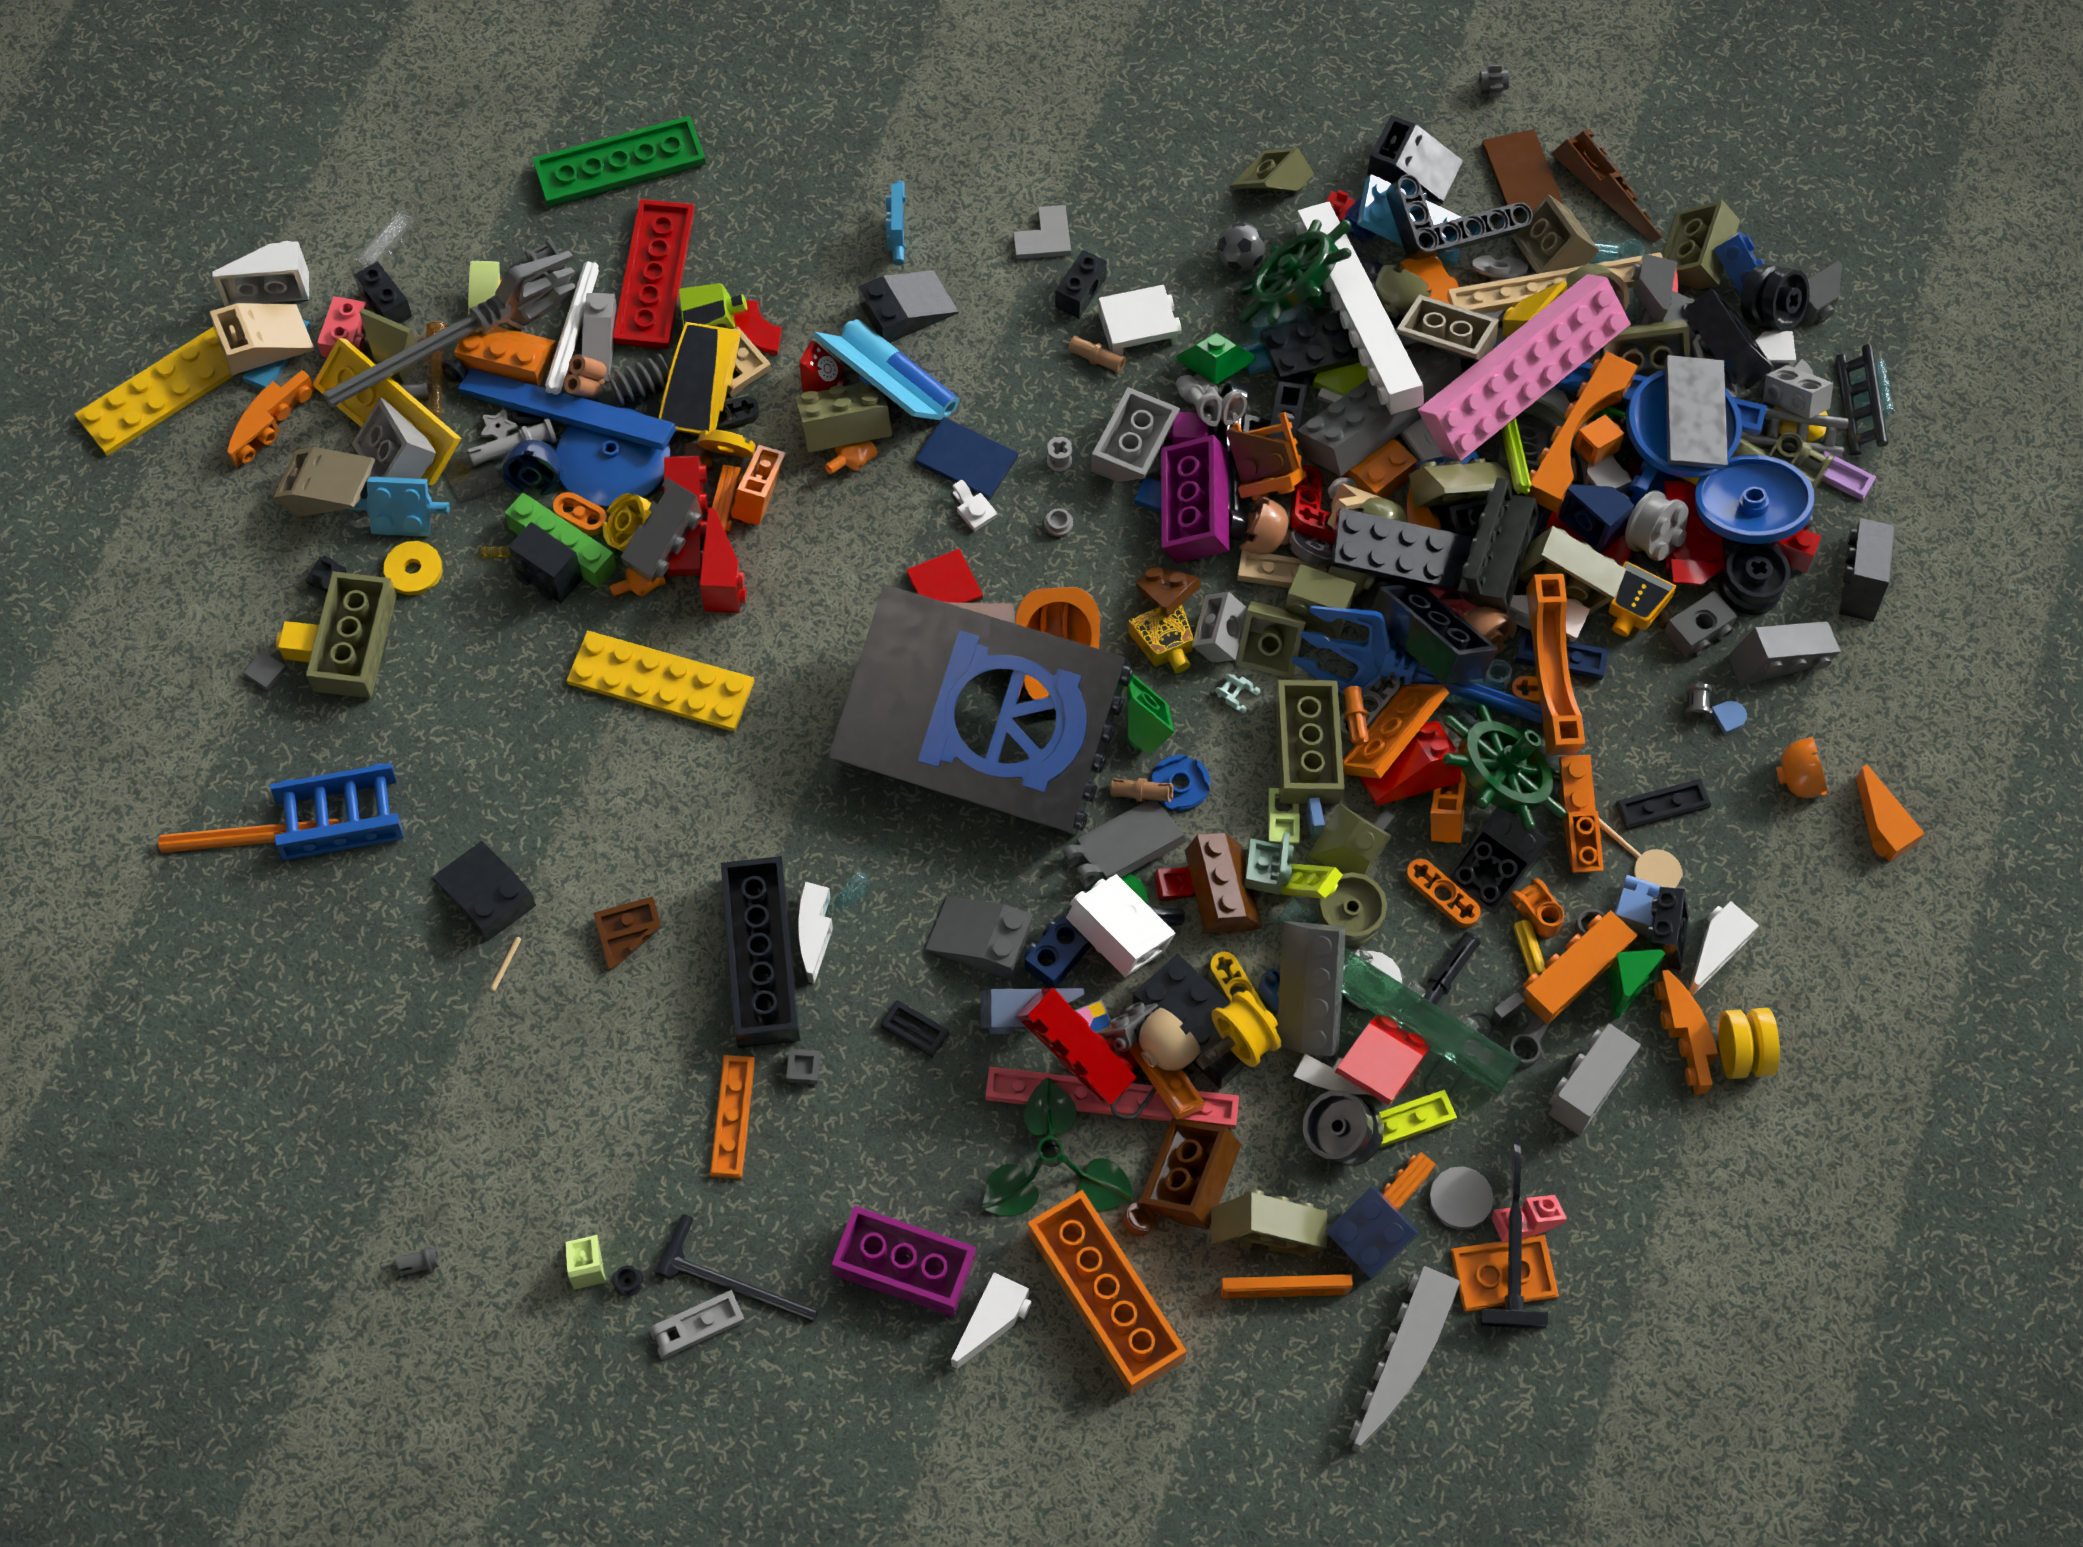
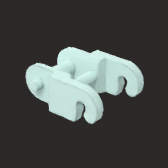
(1241, 683)

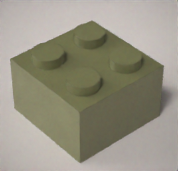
(1322, 589)

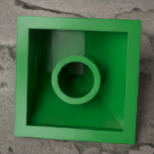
(1215, 358)
(1146, 717)

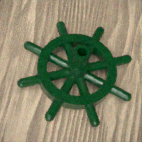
(1296, 272)
(1505, 762)

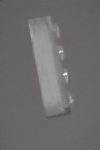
(386, 239)

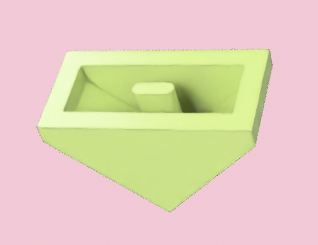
(584, 1262)

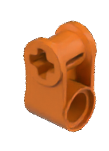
(1536, 903)

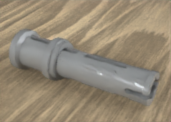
(500, 447)

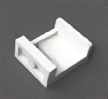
(1138, 318)

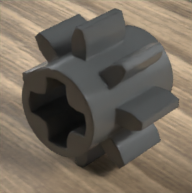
(1494, 80)

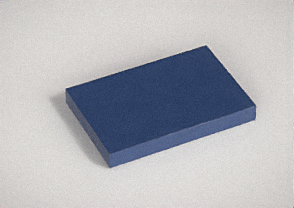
(966, 456)

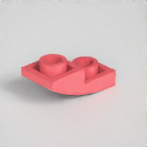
(1538, 1216)

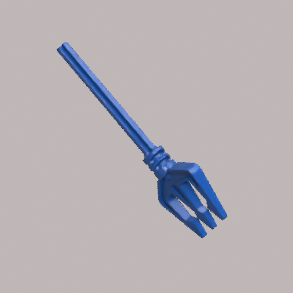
(1378, 659)

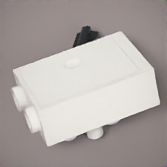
(1123, 924)

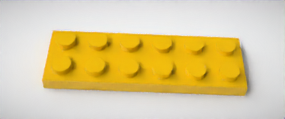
(346, 362)
(156, 393)
(660, 681)

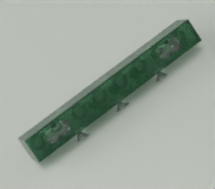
(1447, 1035)

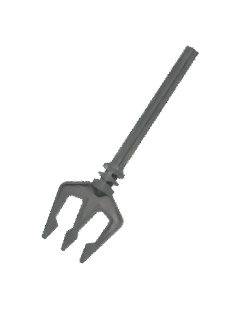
(511, 304)

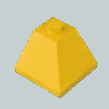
(1529, 307)

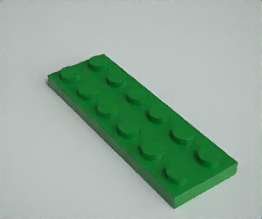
(619, 161)

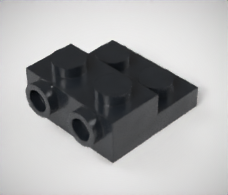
(1670, 924)

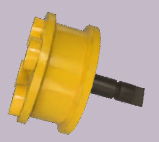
(1243, 1030)

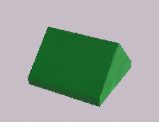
(1629, 976)

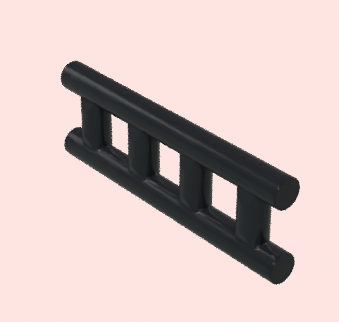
(1875, 407)

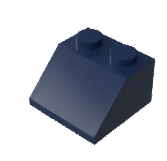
(1596, 514)

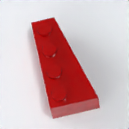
(1076, 1045)

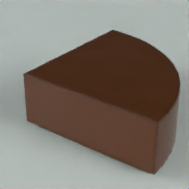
(693, 449)

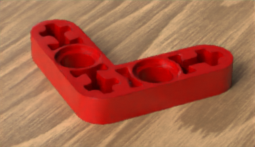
(1306, 515)

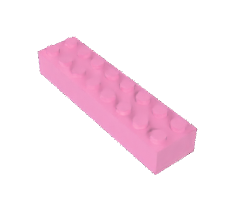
(1524, 367)

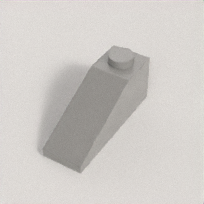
(598, 328)

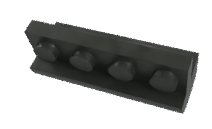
(1499, 548)

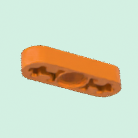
(1442, 881)

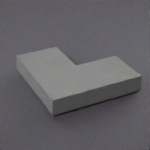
(1048, 241)

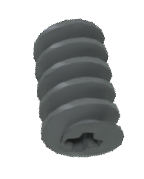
(640, 379)

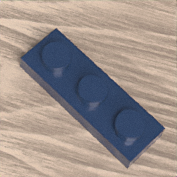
(1582, 658)

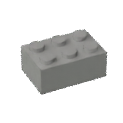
(1592, 1078)

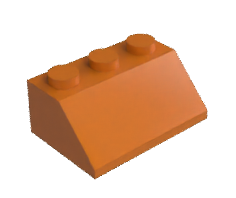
(507, 354)

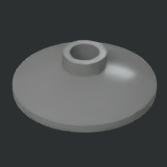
(1499, 269)

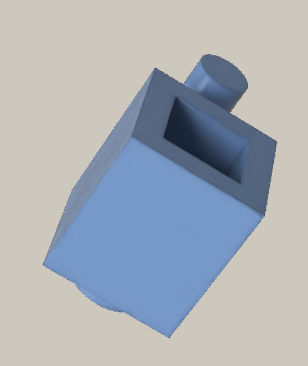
(1636, 905)

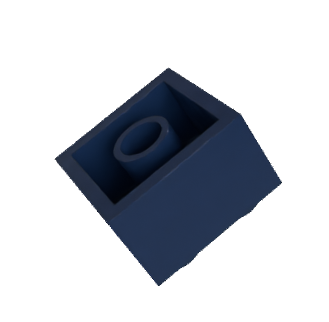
(1373, 1232)

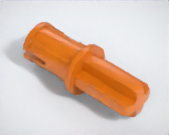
(1356, 715)

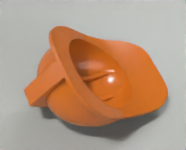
(1062, 613)

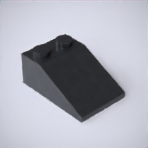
(905, 303)
(485, 890)

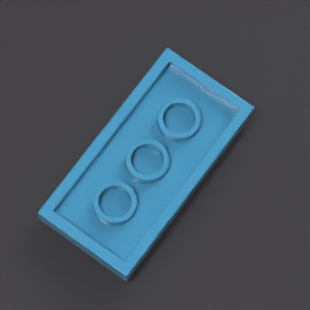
(1378, 218)

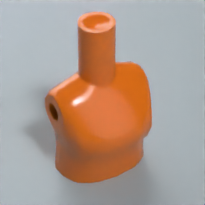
(852, 456)
(636, 583)

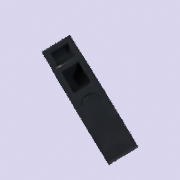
(1290, 399)

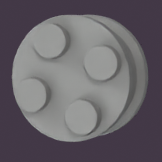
(1657, 525)

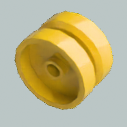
(1748, 1043)

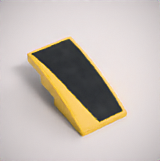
(700, 377)

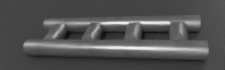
(1777, 415)

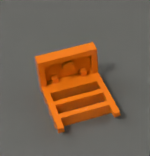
(1281, 483)

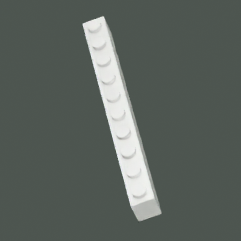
(1367, 321)

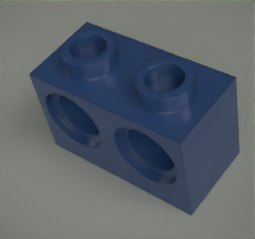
(1063, 955)

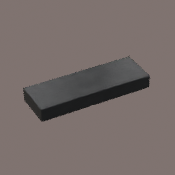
(1663, 804)

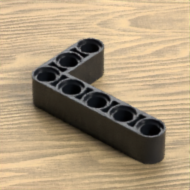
(1455, 230)

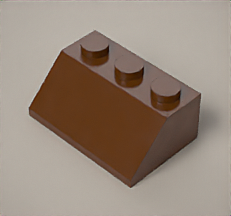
(1218, 883)
(1191, 1172)

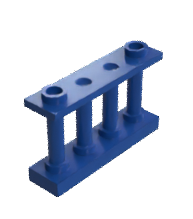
(340, 836)

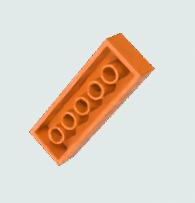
(1106, 1292)

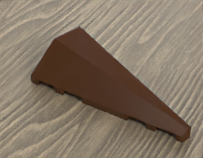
(1595, 170)

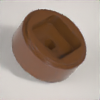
(1139, 1219)

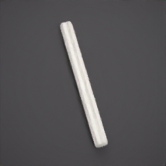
(571, 329)

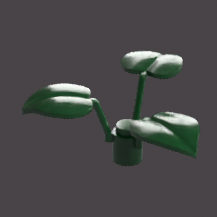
(1053, 1111)

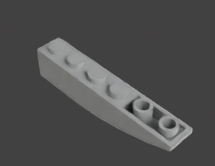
(1408, 1350)

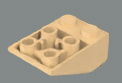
(259, 334)

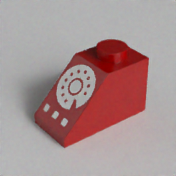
(819, 369)

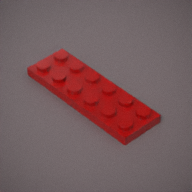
(654, 274)

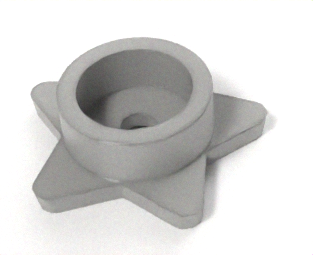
(501, 419)

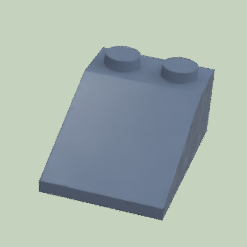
(1001, 1006)

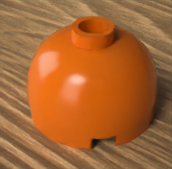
(1802, 770)

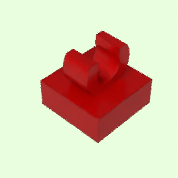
(1340, 203)

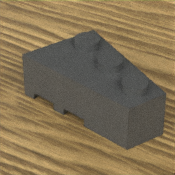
(662, 532)
(1783, 651)

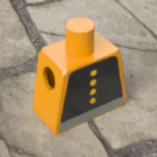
(1639, 599)

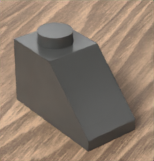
(1654, 284)
(1824, 293)

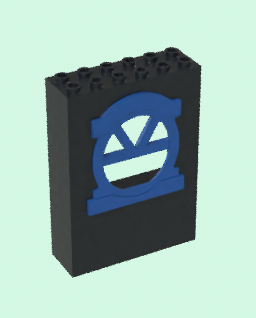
(907, 694)

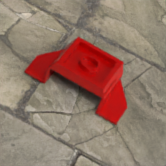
(1702, 550)

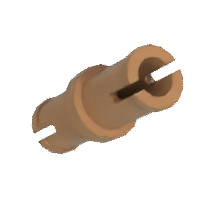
(1096, 354)
(1141, 790)

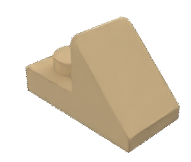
(1348, 498)

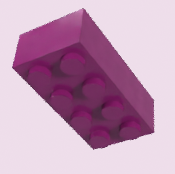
(1195, 499)
(904, 1261)

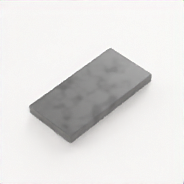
(1695, 412)

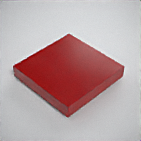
(945, 579)

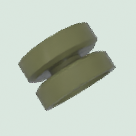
(1361, 896)

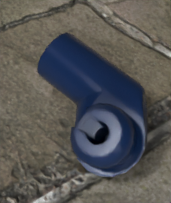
(1268, 990)

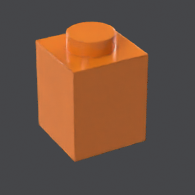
(1599, 440)

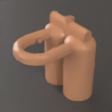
(586, 377)

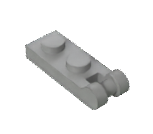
(697, 1324)

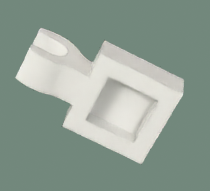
(974, 510)

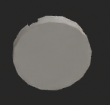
(1461, 1198)

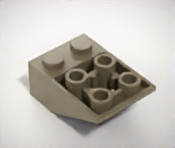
(323, 481)

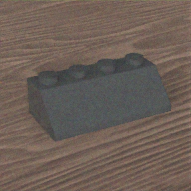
(1311, 987)

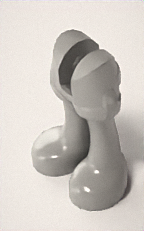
(1209, 404)

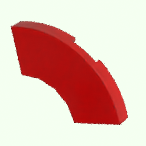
(758, 330)

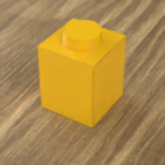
(296, 641)

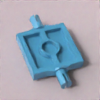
(895, 222)
(400, 506)

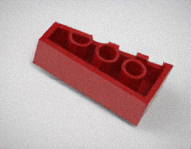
(691, 475)

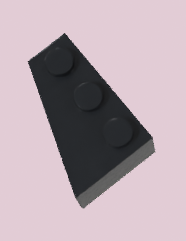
(1867, 569)

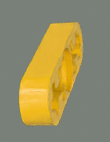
(1234, 969)

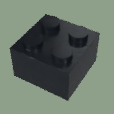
(545, 563)

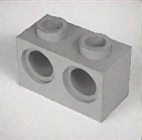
(1798, 391)

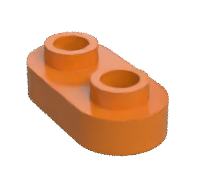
(581, 514)

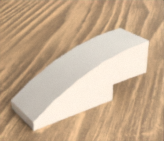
(814, 927)
(1322, 1075)

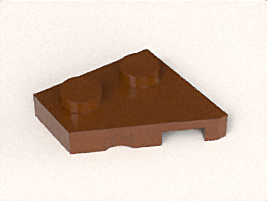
(1259, 456)
(1167, 588)
(626, 928)

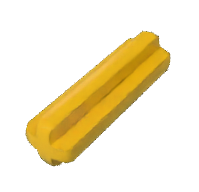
(1529, 947)

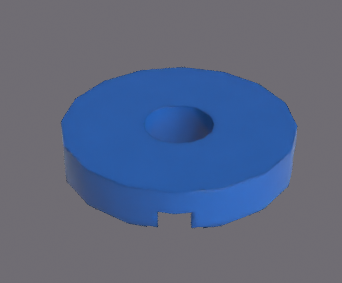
(1193, 771)

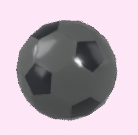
(1241, 247)

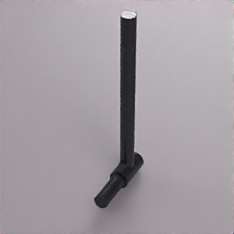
(673, 1261)

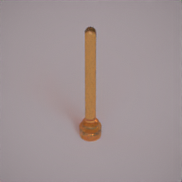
(436, 371)

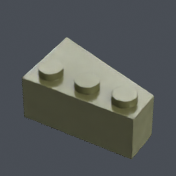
(1271, 1222)

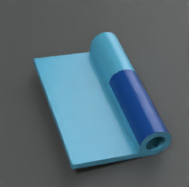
(890, 371)

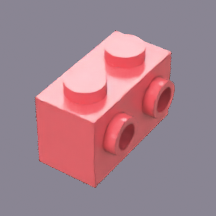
(342, 322)

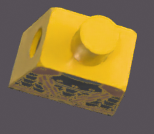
(1163, 637)

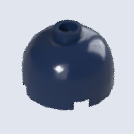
(529, 463)

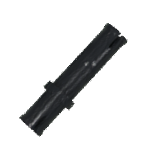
(1440, 982)

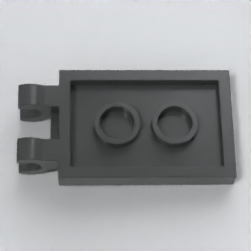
(1124, 843)

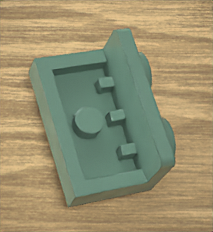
(1268, 865)

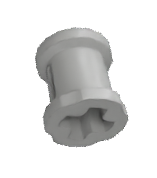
(1056, 452)

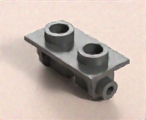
(1126, 1028)

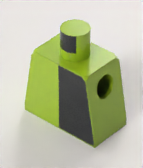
(710, 305)

